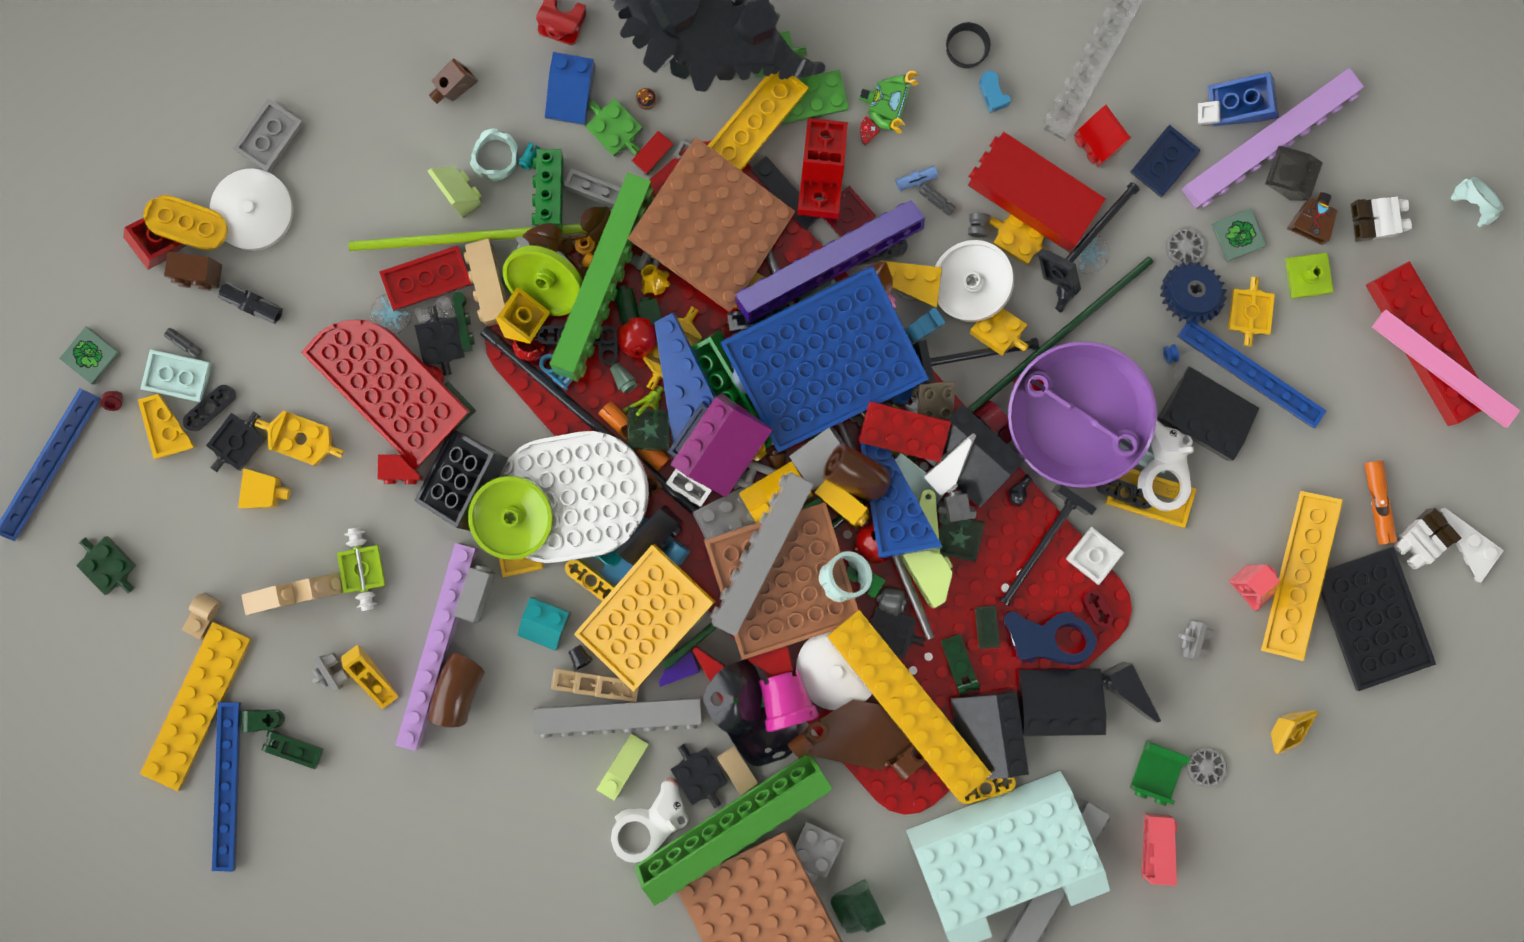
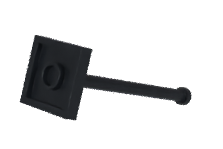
(1062, 270)
(923, 353)
(1072, 501)

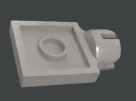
(817, 850)

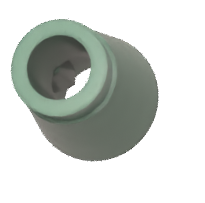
(624, 379)

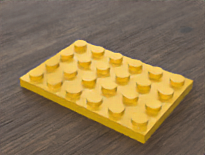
(644, 617)

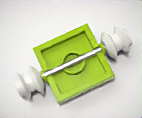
(361, 569)

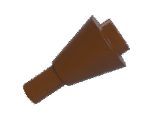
(776, 459)

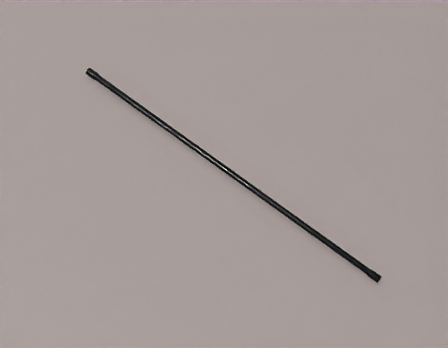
(498, 342)

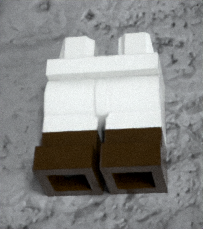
(1386, 218)
(1426, 538)

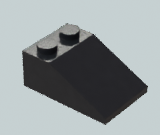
(1126, 685)

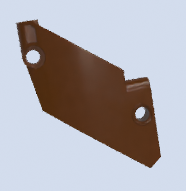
(860, 736)

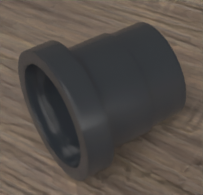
(579, 657)

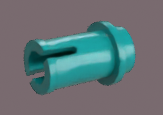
(526, 161)

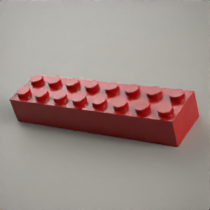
(1408, 300)

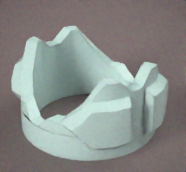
(494, 175)
(1489, 204)
(855, 561)

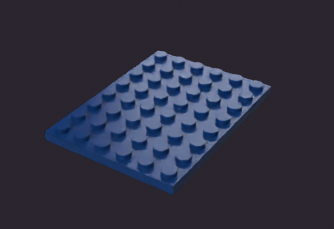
(825, 359)

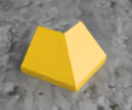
(521, 317)
(1291, 729)

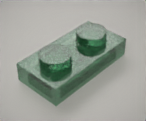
(986, 627)

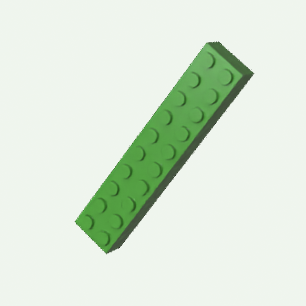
(601, 279)
(732, 828)

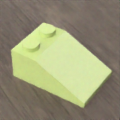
(456, 189)

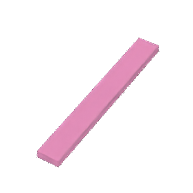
(1445, 368)

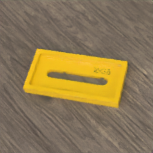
(1162, 487)

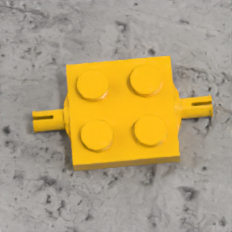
(1017, 238)
(1251, 311)
(1001, 332)

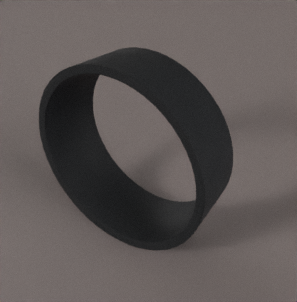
(979, 30)

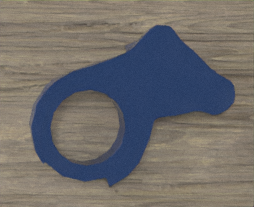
(1038, 640)

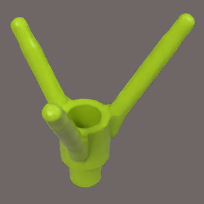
(650, 400)

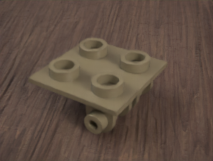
(935, 399)

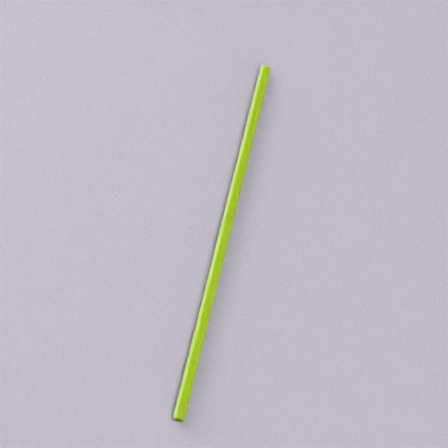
(450, 238)

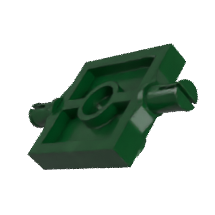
(106, 565)

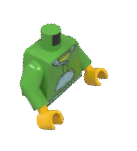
(889, 100)

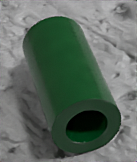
(626, 304)

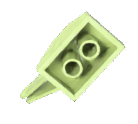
(929, 567)

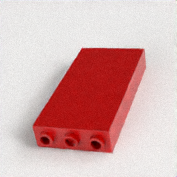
(1035, 191)

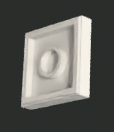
(1094, 555)

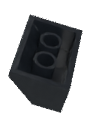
(654, 531)

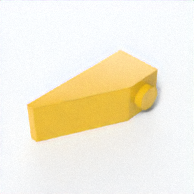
(368, 676)

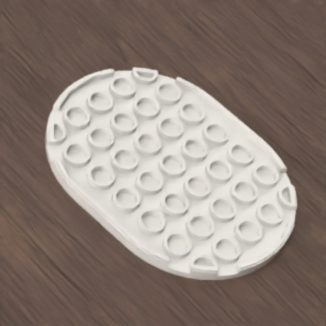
(593, 489)

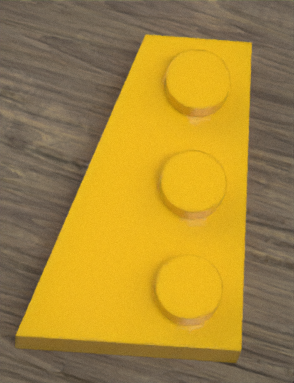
(916, 281)
(162, 428)

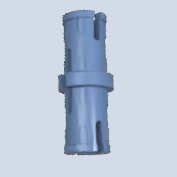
(916, 178)

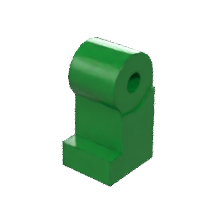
(876, 583)

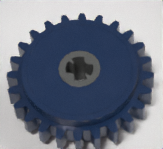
(1193, 293)

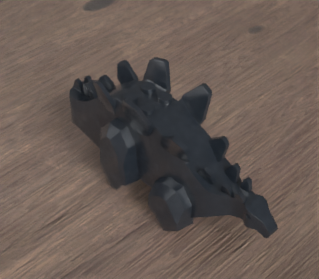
(712, 39)

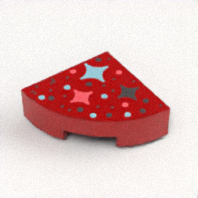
(868, 130)

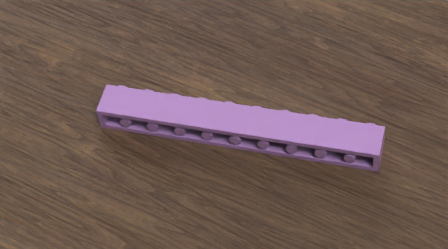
(1266, 142)
(435, 648)

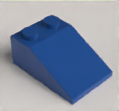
(569, 88)
(1246, 99)

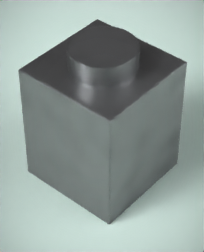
(957, 506)

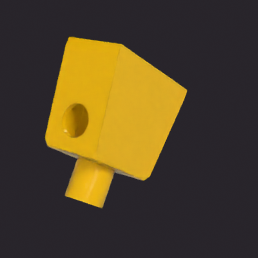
(261, 490)

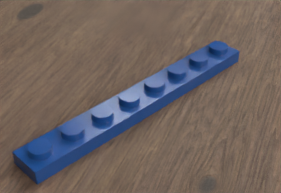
(1252, 374)
(47, 464)
(226, 786)

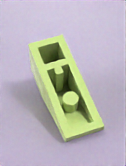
(622, 766)

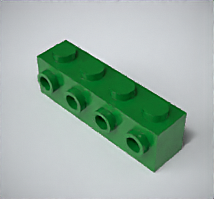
(549, 187)

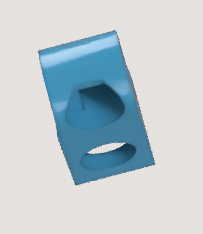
(992, 93)
(925, 325)

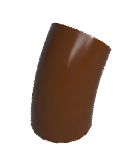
(856, 473)
(454, 691)

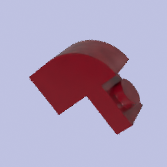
(995, 420)

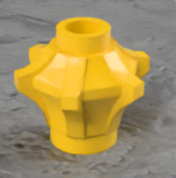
(654, 280)

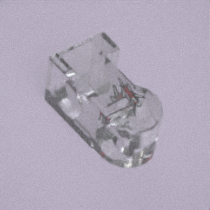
(444, 308)

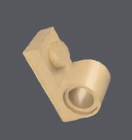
(203, 611)

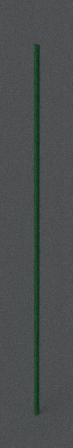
(972, 408)

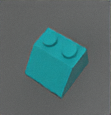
(543, 623)

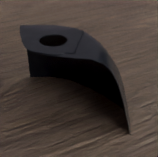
(741, 681)
(754, 744)

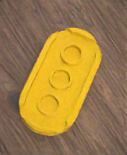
(185, 222)

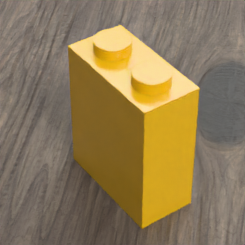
(843, 503)

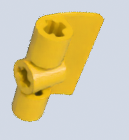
(759, 494)

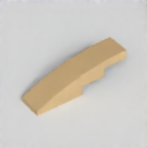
(592, 685)

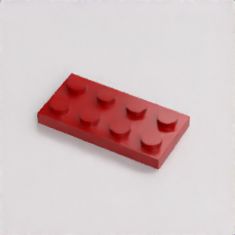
(425, 278)
(904, 431)

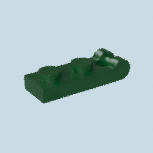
(463, 320)
(959, 663)
(293, 749)

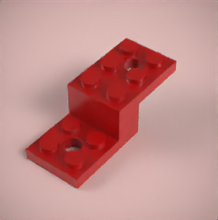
(822, 168)

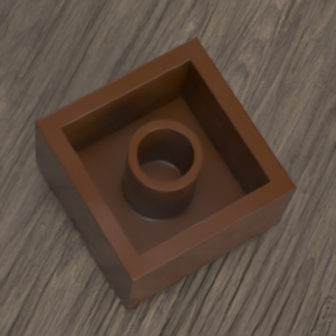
(193, 270)

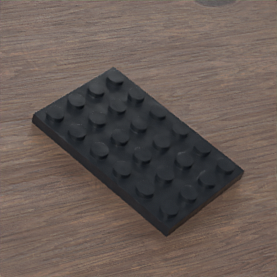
(1375, 619)

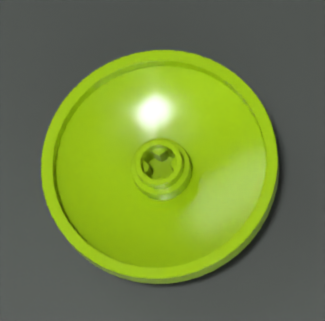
(544, 277)
(510, 517)

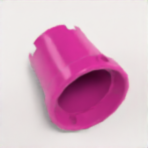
(786, 701)

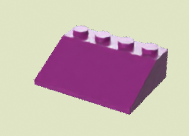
(721, 445)

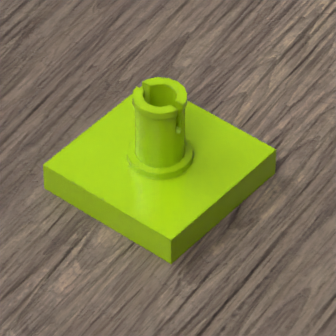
(1309, 275)

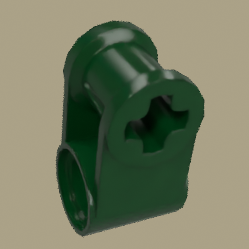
(259, 719)

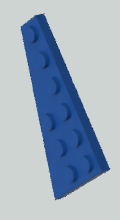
(682, 374)
(897, 515)

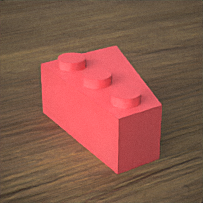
(1256, 584)
(1159, 849)

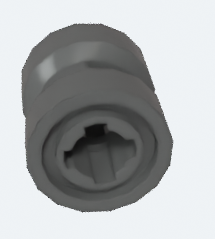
(978, 225)

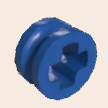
(1171, 354)

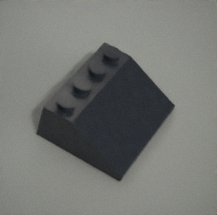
(1209, 414)
(989, 460)
(456, 477)
(1061, 702)
(993, 730)

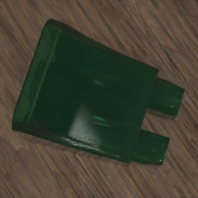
(857, 908)

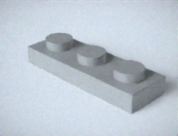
(591, 188)

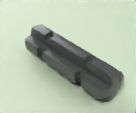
(937, 199)
(182, 343)

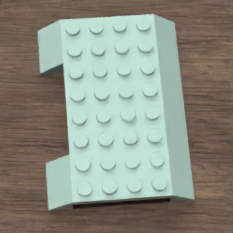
(1006, 855)

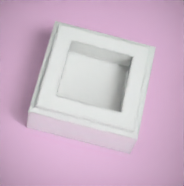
(1209, 112)

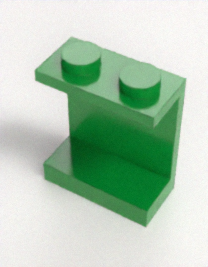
(1157, 773)

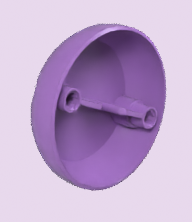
(1082, 414)

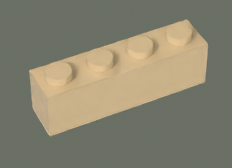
(486, 279)

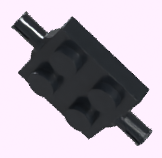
(439, 340)
(235, 442)
(896, 631)
(699, 776)

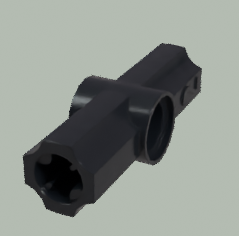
(250, 303)

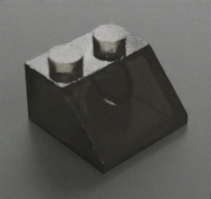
(1294, 174)

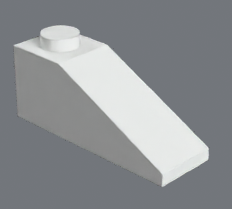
(948, 471)

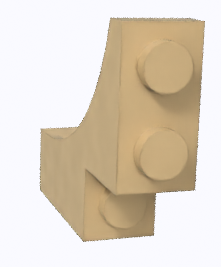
(292, 593)

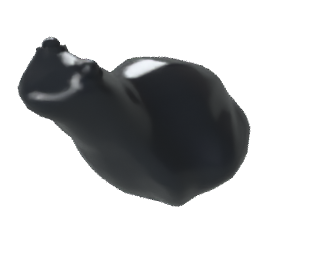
(1063, 298)
(1018, 492)

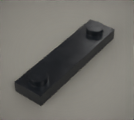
(781, 188)

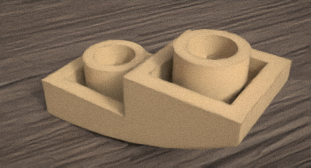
(737, 770)

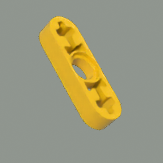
(590, 571)
(972, 797)

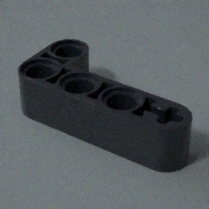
(604, 346)

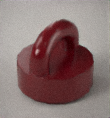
(111, 400)

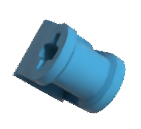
(555, 377)

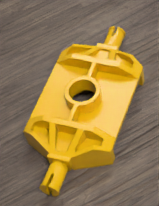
(653, 359)
(284, 433)

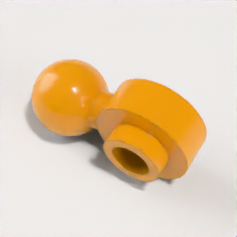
(586, 251)

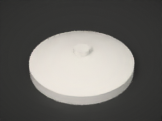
(254, 208)
(974, 281)
(827, 675)

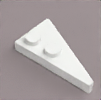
(1476, 548)

